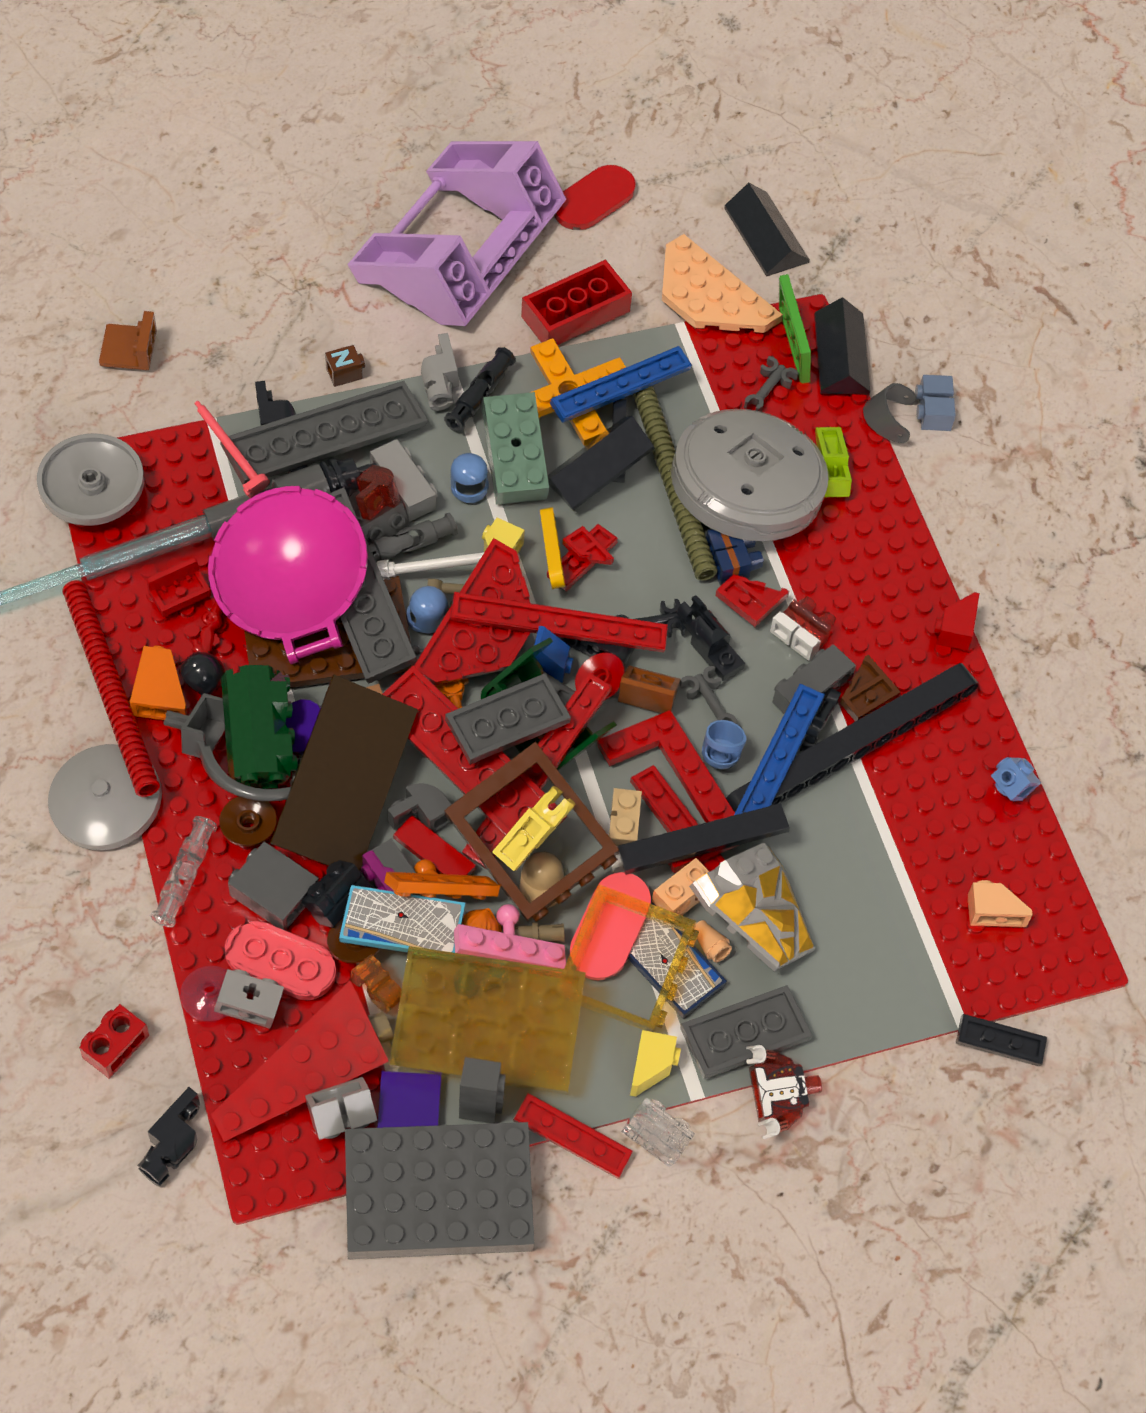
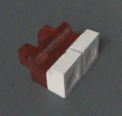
(802, 627)

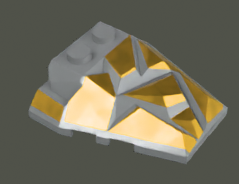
(759, 903)

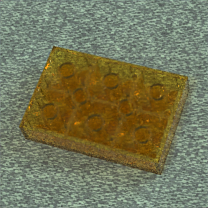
(489, 1012)

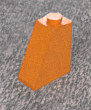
(157, 685)

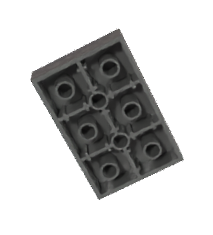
(438, 1190)

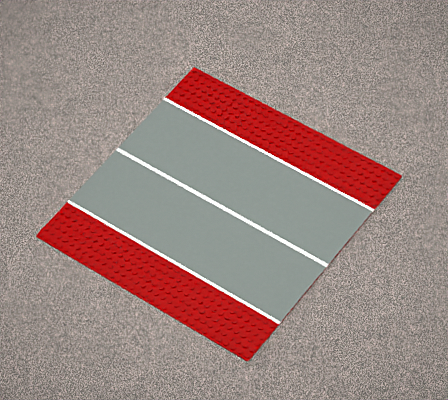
(869, 851)

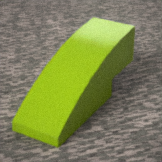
(834, 450)

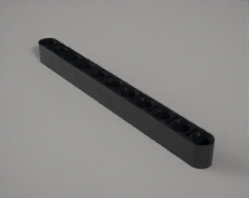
(871, 732)

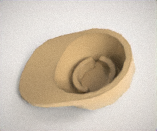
(540, 874)

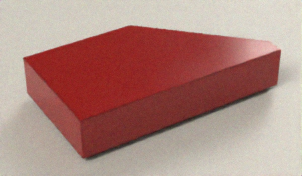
(586, 547)

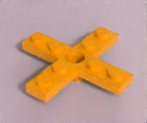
(562, 380)

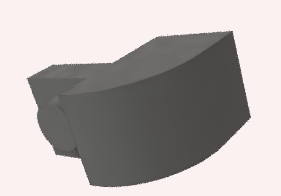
(421, 802)

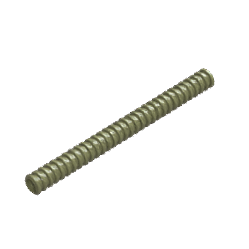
(664, 451)

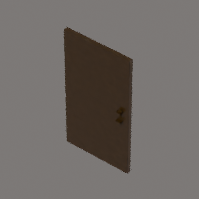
(344, 774)

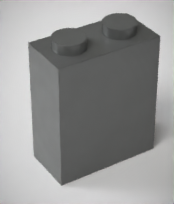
(271, 886)

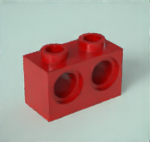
(120, 1045)

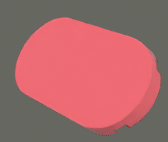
(615, 930)
(292, 961)

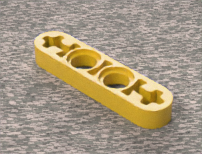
(552, 548)

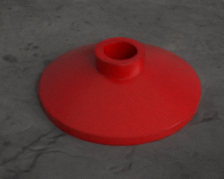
(605, 667)

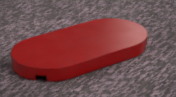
(596, 197)

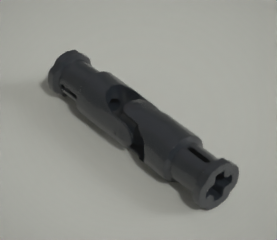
(471, 399)

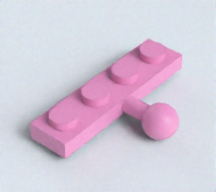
(507, 945)

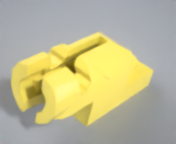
(532, 829)

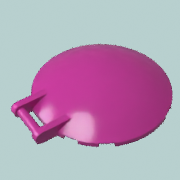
(289, 566)

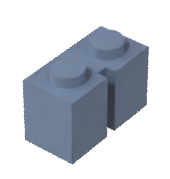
(935, 407)

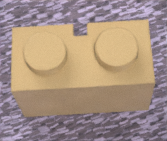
(624, 816)

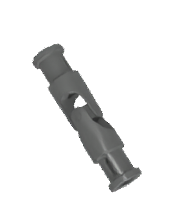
(387, 547)

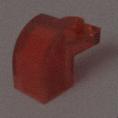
(376, 491)

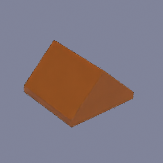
(648, 689)

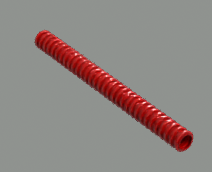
(111, 689)

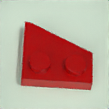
(750, 598)

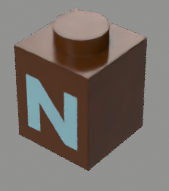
(344, 365)

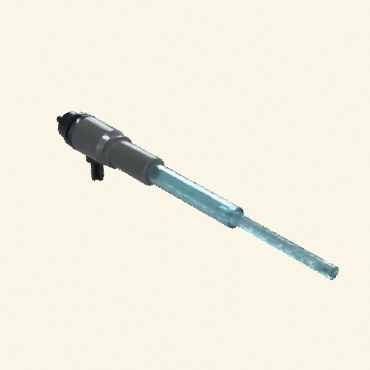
(320, 476)

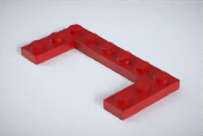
(667, 734)

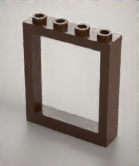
(493, 784)

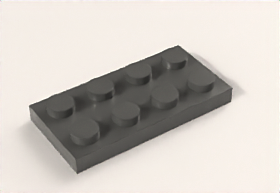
(507, 718)
(721, 1037)

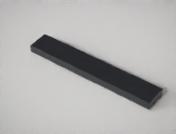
(703, 838)

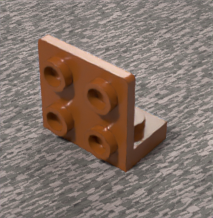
(129, 345)

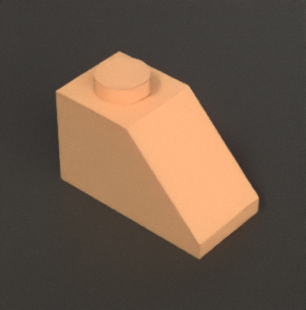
(996, 906)

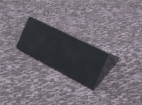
(765, 230)
(841, 349)
(600, 462)

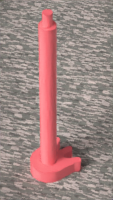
(257, 482)

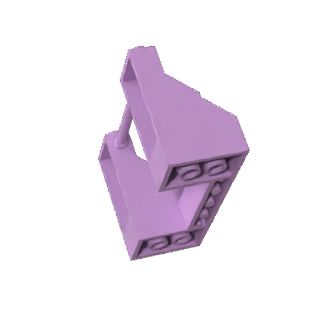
(438, 270)

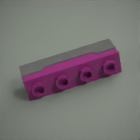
(384, 859)

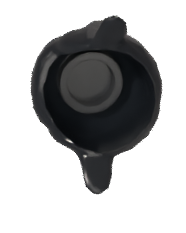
(202, 672)

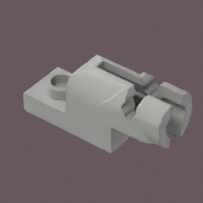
(440, 374)

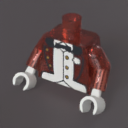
(779, 1089)

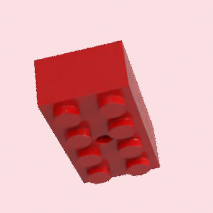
(576, 303)

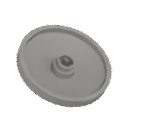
(90, 479)
(96, 801)

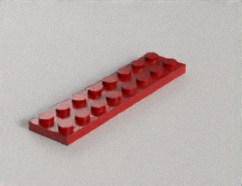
(437, 743)

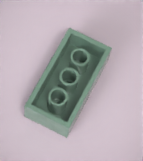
(515, 448)

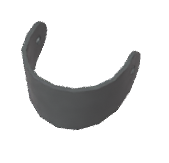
(879, 416)

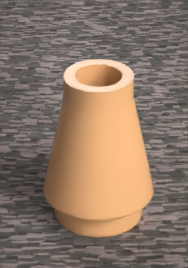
(712, 942)

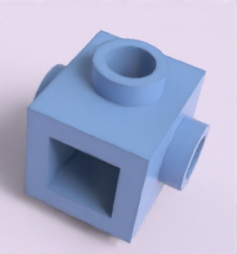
(1015, 778)

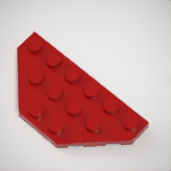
(470, 649)

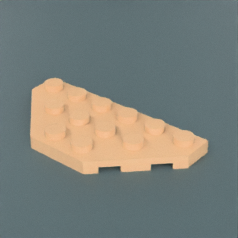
(709, 293)

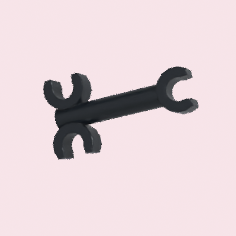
(668, 616)
(820, 720)

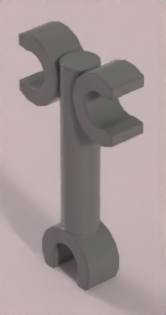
(775, 373)
(705, 685)

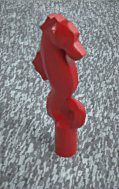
(207, 637)

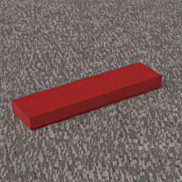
(573, 1136)

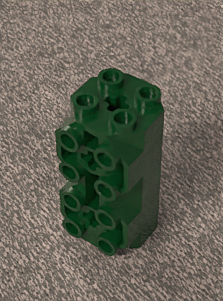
(256, 727)

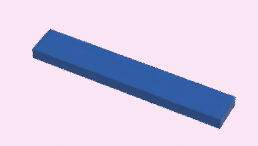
(620, 384)
(781, 750)

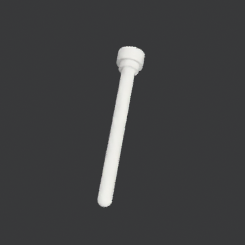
(390, 569)

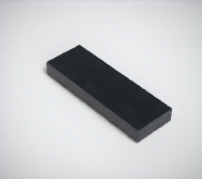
(1001, 1040)

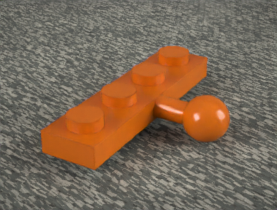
(430, 883)

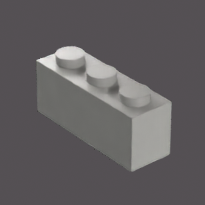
(414, 491)

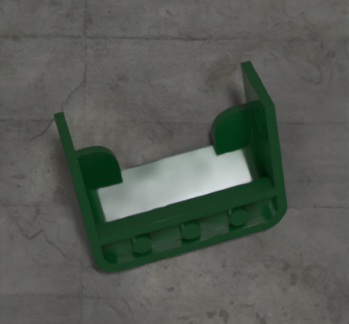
(524, 669)

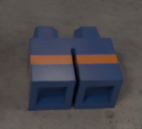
(732, 556)

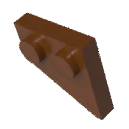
(868, 690)

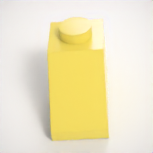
(505, 533)
(654, 1060)

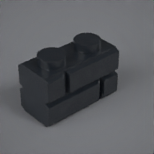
(330, 895)

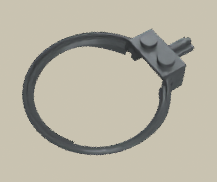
(201, 735)

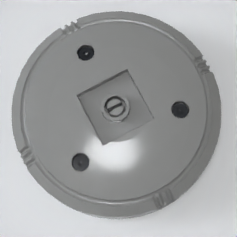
(749, 475)

